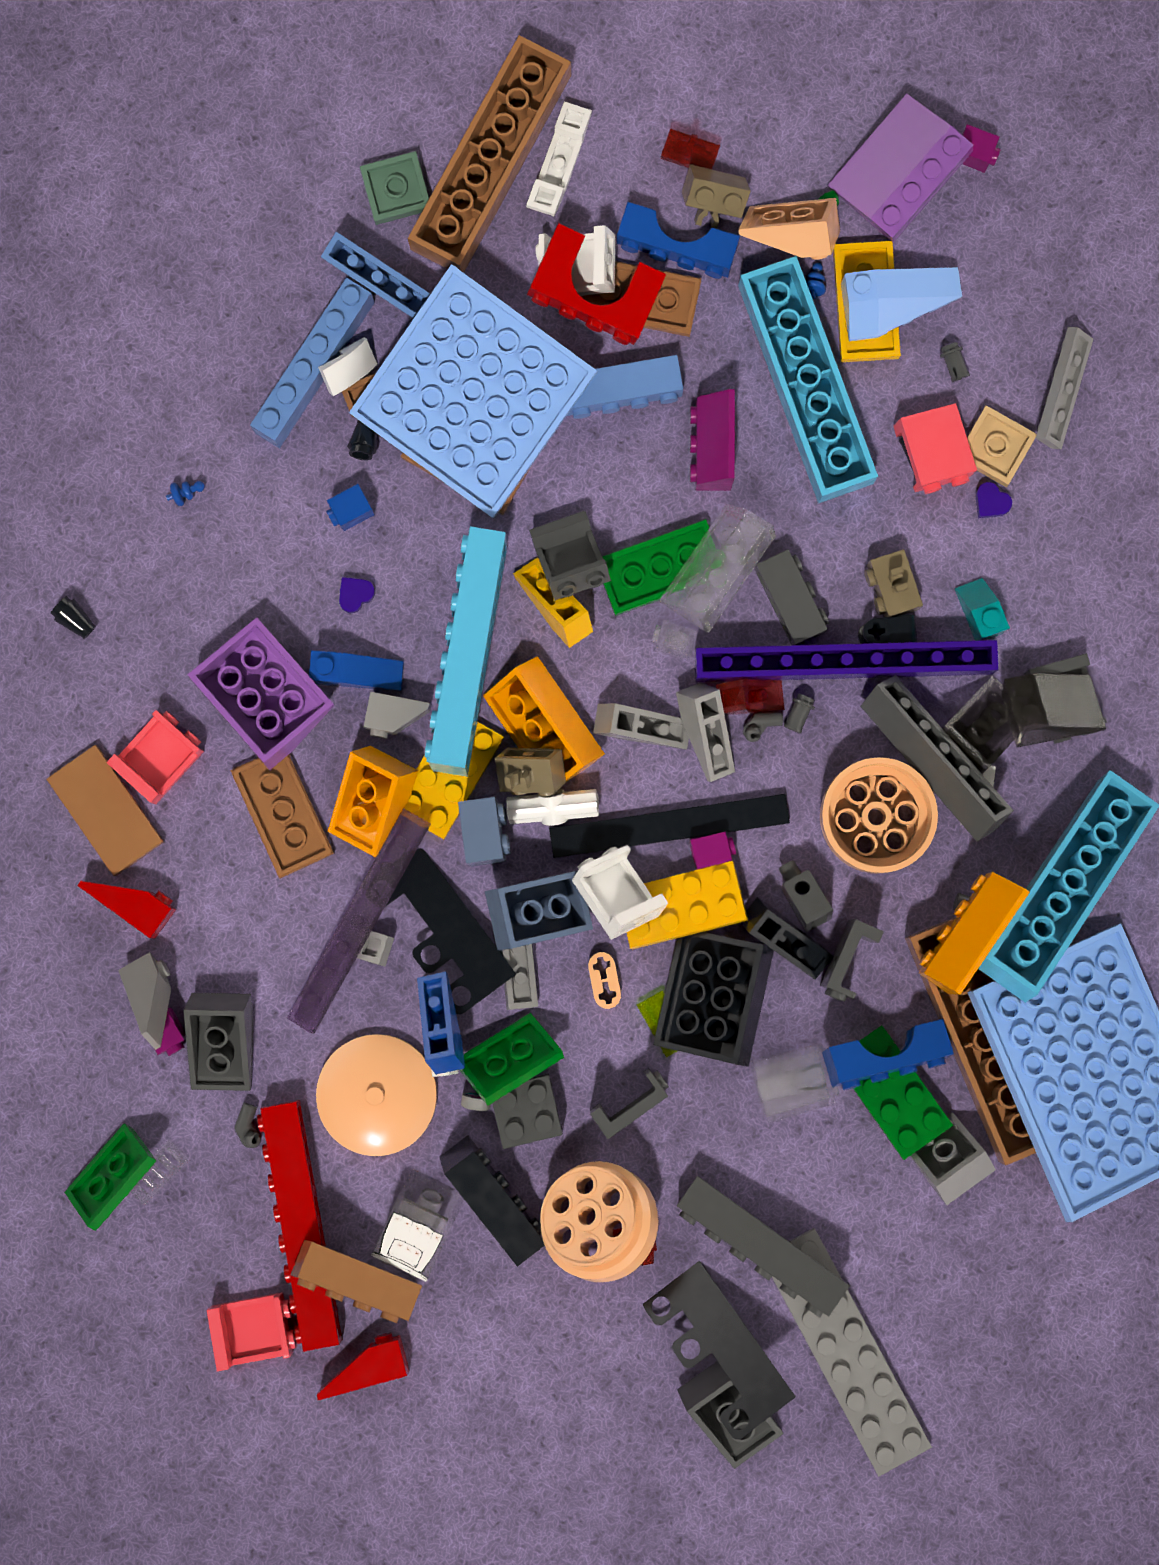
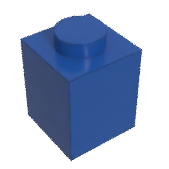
(349, 508)

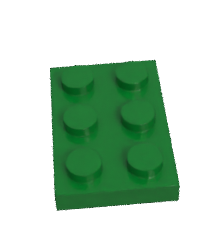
(510, 1058)
(110, 1176)

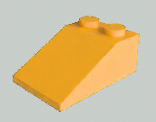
(371, 798)

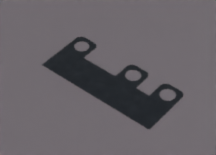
(454, 930)
(725, 1336)

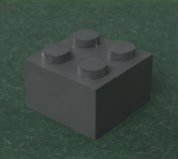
(528, 1113)

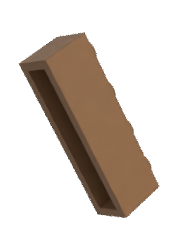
(356, 1281)

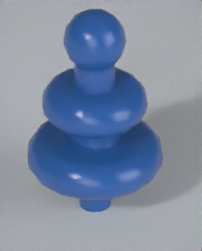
(816, 280)
(186, 491)

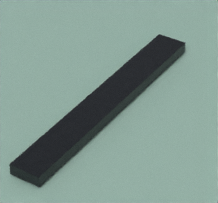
(669, 825)

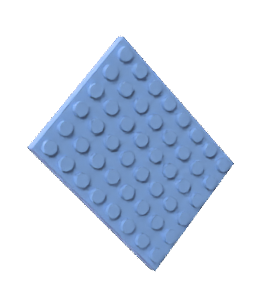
(1083, 1070)

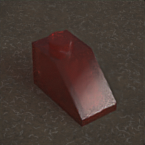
(751, 696)

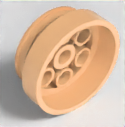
(909, 790)
(615, 1255)

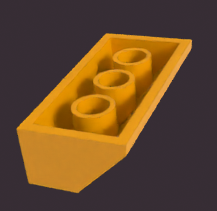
(542, 717)
(972, 933)

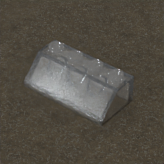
(719, 566)

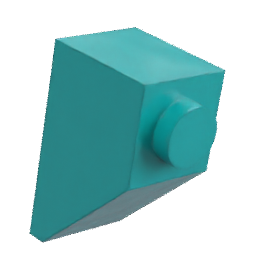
(982, 610)

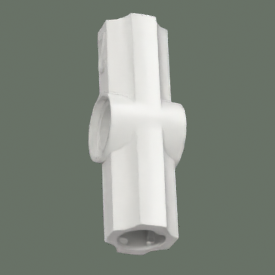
(553, 809)

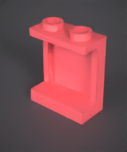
(937, 448)
(157, 756)
(251, 1330)

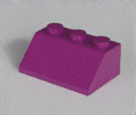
(713, 441)

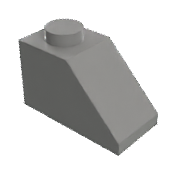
(392, 714)

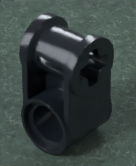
(891, 630)

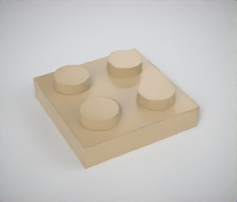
(999, 445)

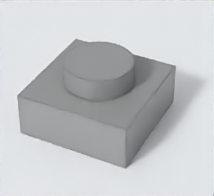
(376, 949)

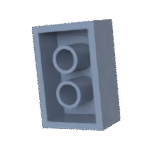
(482, 831)
(537, 911)

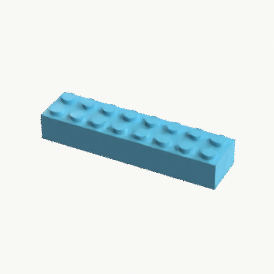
(807, 379)
(468, 651)
(1069, 885)

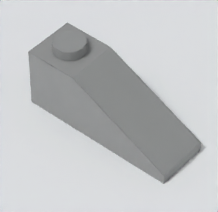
(640, 726)
(707, 729)
(148, 995)

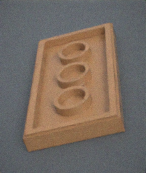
(673, 306)
(105, 810)
(282, 815)

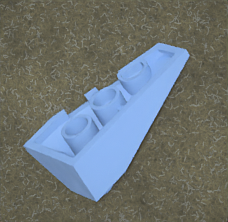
(894, 297)

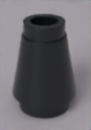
(362, 442)
(72, 617)

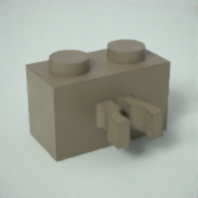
(715, 193)
(893, 584)
(530, 771)

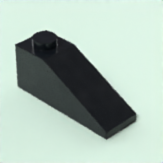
(786, 938)

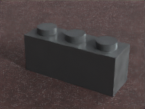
(791, 597)

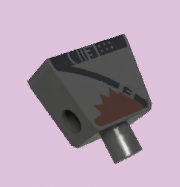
(811, 908)

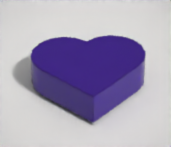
(991, 501)
(355, 593)

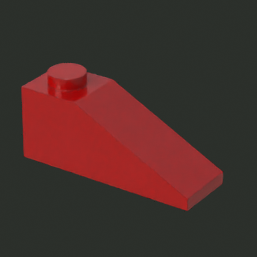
(140, 908)
(374, 1365)

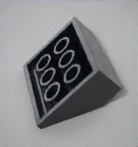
(714, 997)

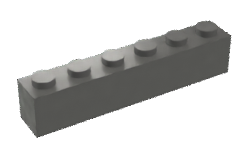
(936, 758)
(763, 1246)

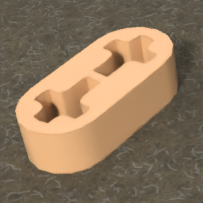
(612, 979)

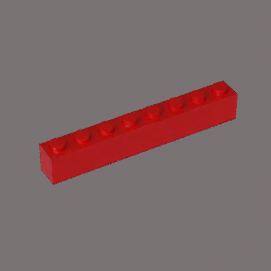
(299, 1219)

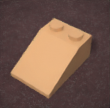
(795, 227)

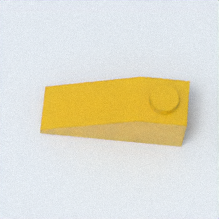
(565, 615)

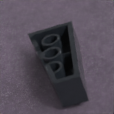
(491, 1200)

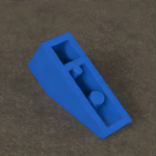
(355, 671)
(439, 1024)

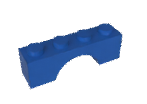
(710, 253)
(923, 1045)

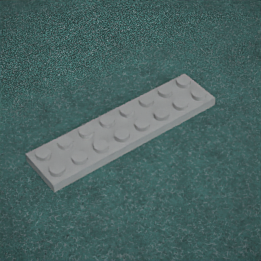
(858, 1372)

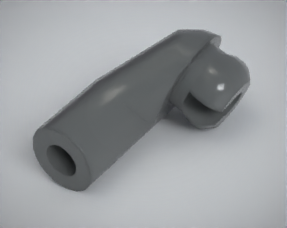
(759, 722)
(245, 1128)

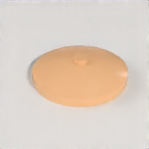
(376, 1095)

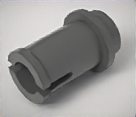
(954, 361)
(799, 713)

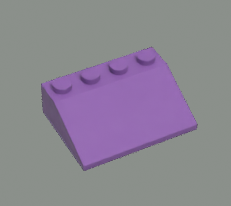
(901, 167)
(261, 693)

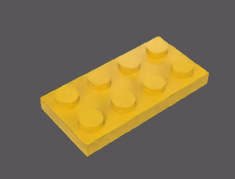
(856, 258)
(437, 793)
(695, 904)

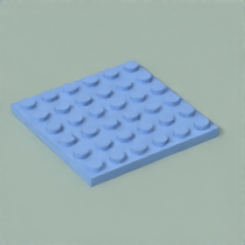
(473, 391)

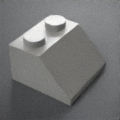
(953, 1162)

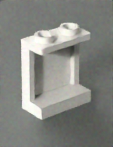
(595, 262)
(616, 892)

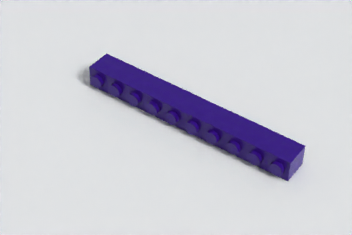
(846, 661)

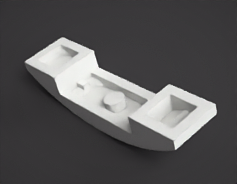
(560, 159)

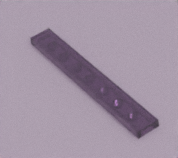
(358, 921)

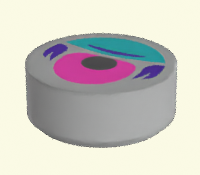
(473, 1102)

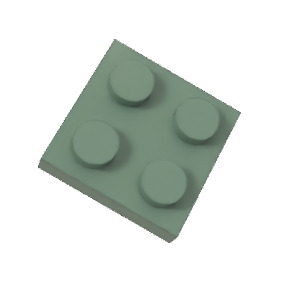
(395, 187)

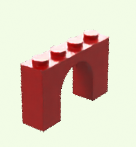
(554, 287)

